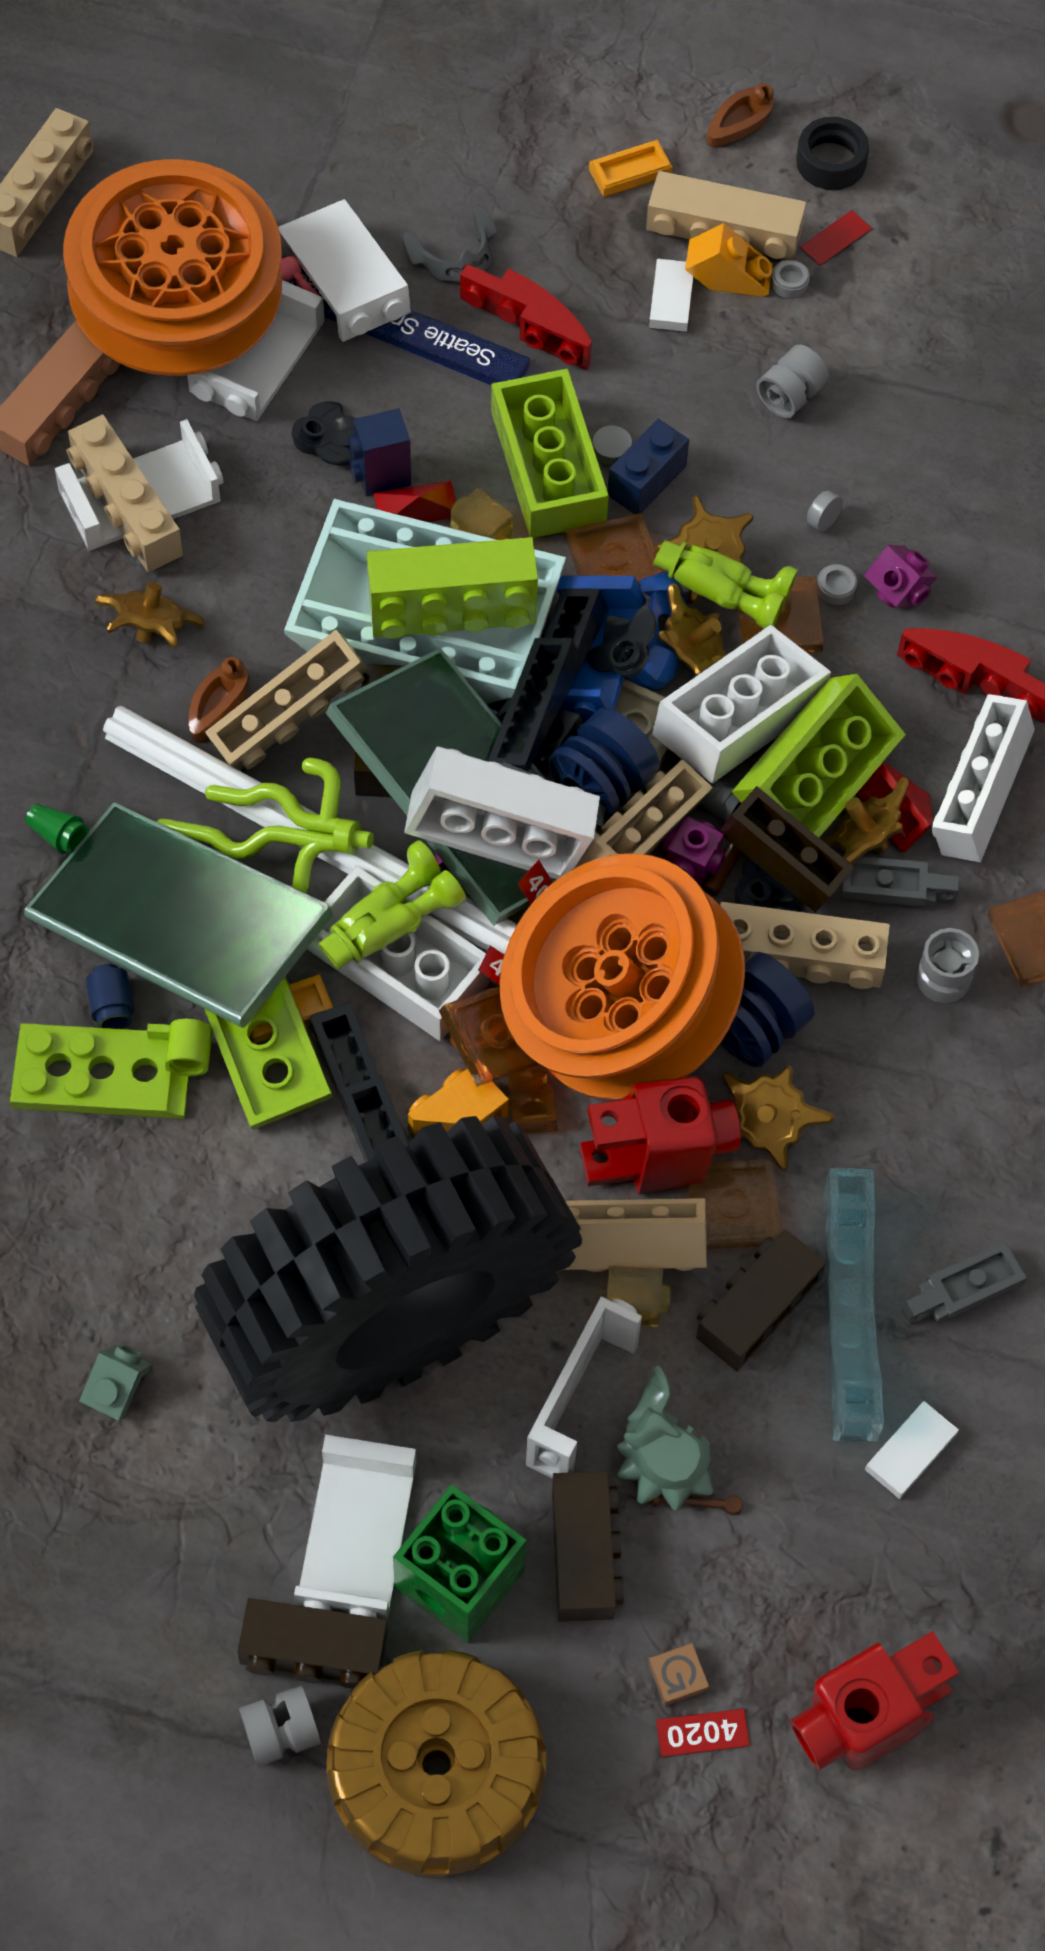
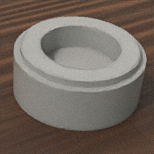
(790, 279)
(611, 443)
(824, 510)
(836, 584)

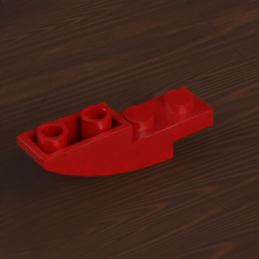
(541, 316)
(966, 660)

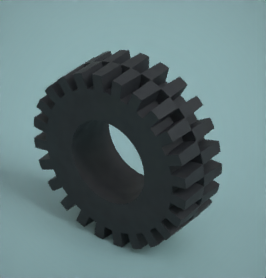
(386, 1268)

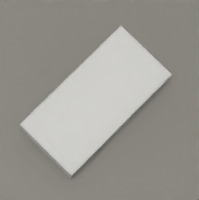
(671, 296)
(911, 1449)

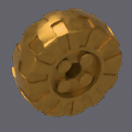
(423, 1711)

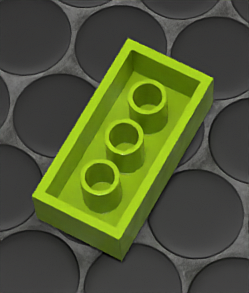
(549, 453)
(452, 587)
(825, 753)

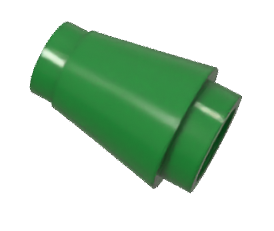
(57, 827)

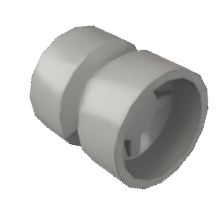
(792, 381)
(947, 965)
(262, 1722)

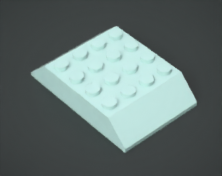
(338, 599)

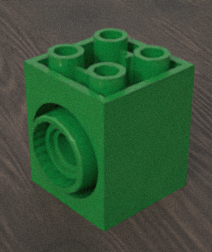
(459, 1563)

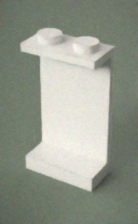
(347, 268)
(254, 378)
(176, 473)
(611, 1321)
(357, 1527)

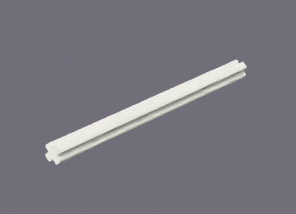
(202, 769)

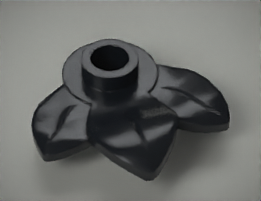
(325, 433)
(624, 644)
(770, 891)

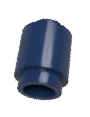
(110, 996)

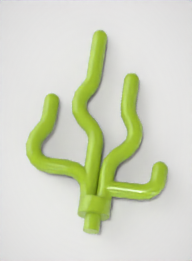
(323, 831)

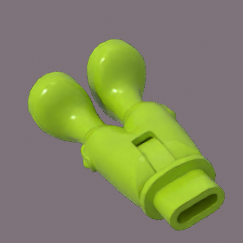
(727, 581)
(382, 916)

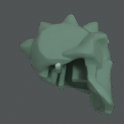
(661, 1453)

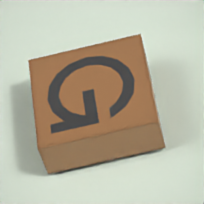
(678, 1674)

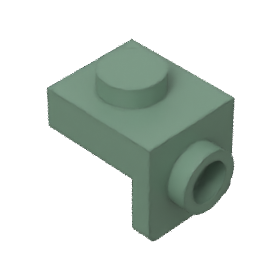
(114, 1380)

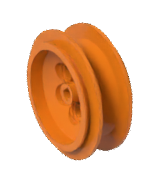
(172, 221)
(597, 948)

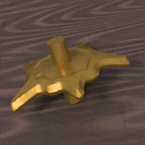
(712, 533)
(149, 613)
(692, 635)
(869, 824)
(773, 1112)

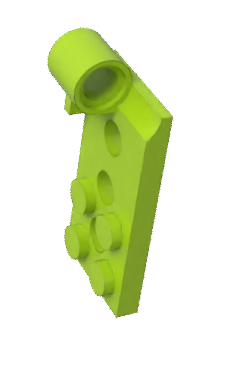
(289, 1045)
(171, 1049)

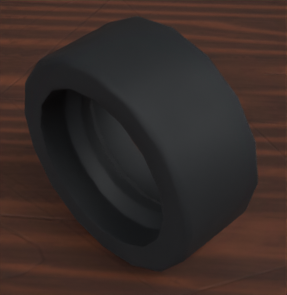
(836, 131)

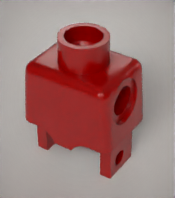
(660, 1136)
(884, 1687)

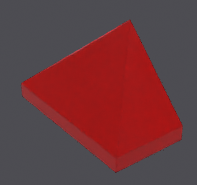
(419, 502)
(915, 808)

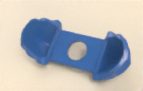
(662, 660)

